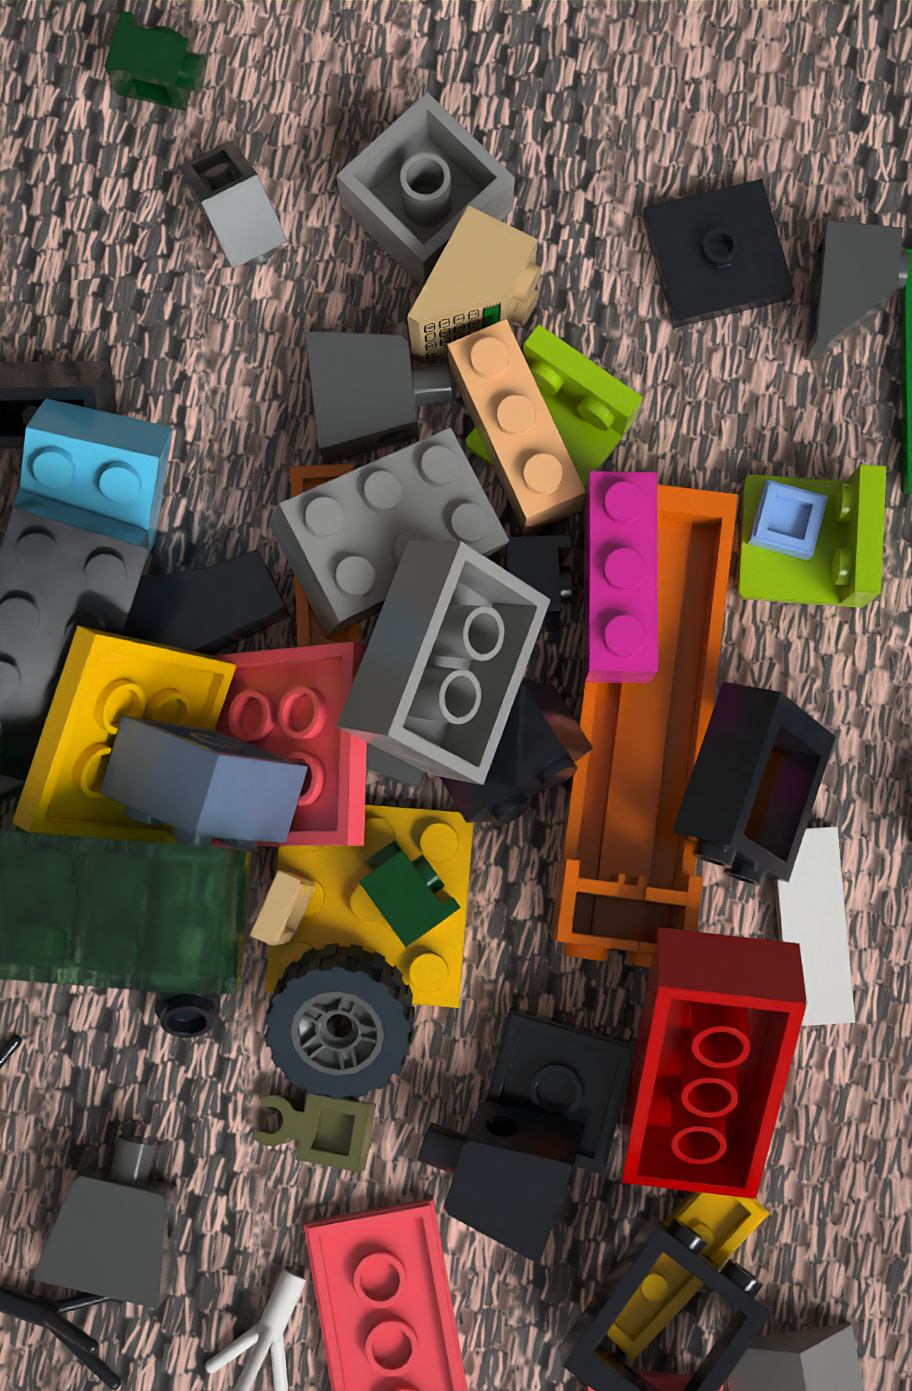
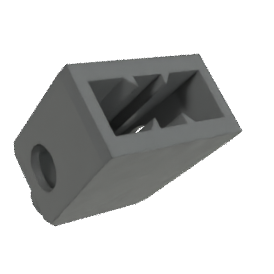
(368, 391)
(115, 1230)

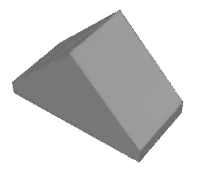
(800, 1361)

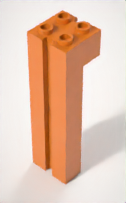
(618, 852)

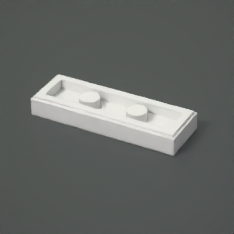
(814, 915)

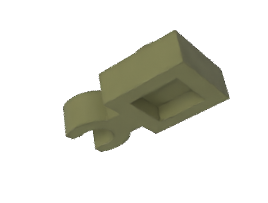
(327, 1129)

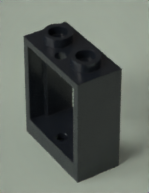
(754, 784)
(604, 1371)

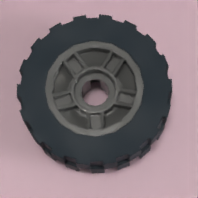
(308, 1035)

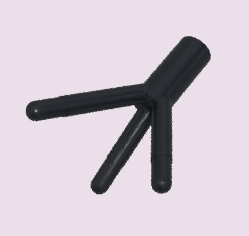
(49, 1314)

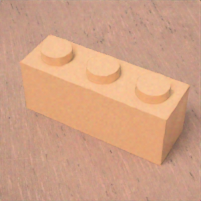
(515, 427)

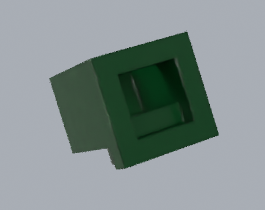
(153, 64)
(406, 892)

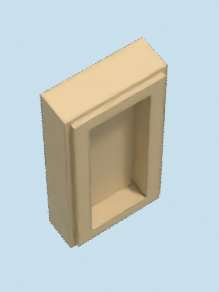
(283, 908)

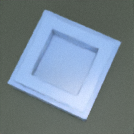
(787, 520)

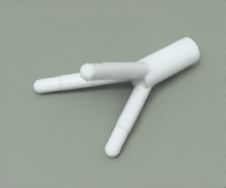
(266, 1335)

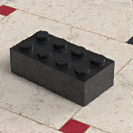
(55, 575)

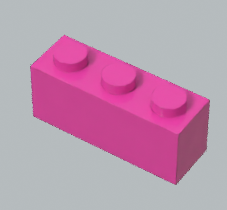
(620, 577)

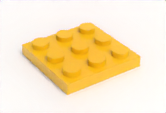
(99, 683)
(346, 914)

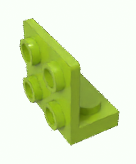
(583, 400)
(846, 553)

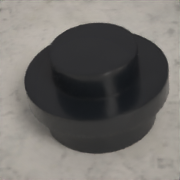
(187, 1013)

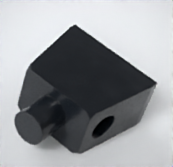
(506, 1172)

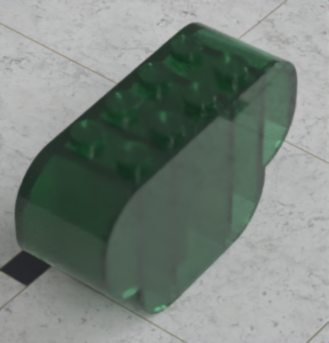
(122, 913)

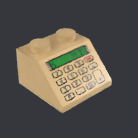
(477, 282)

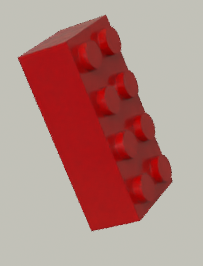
(711, 1061)

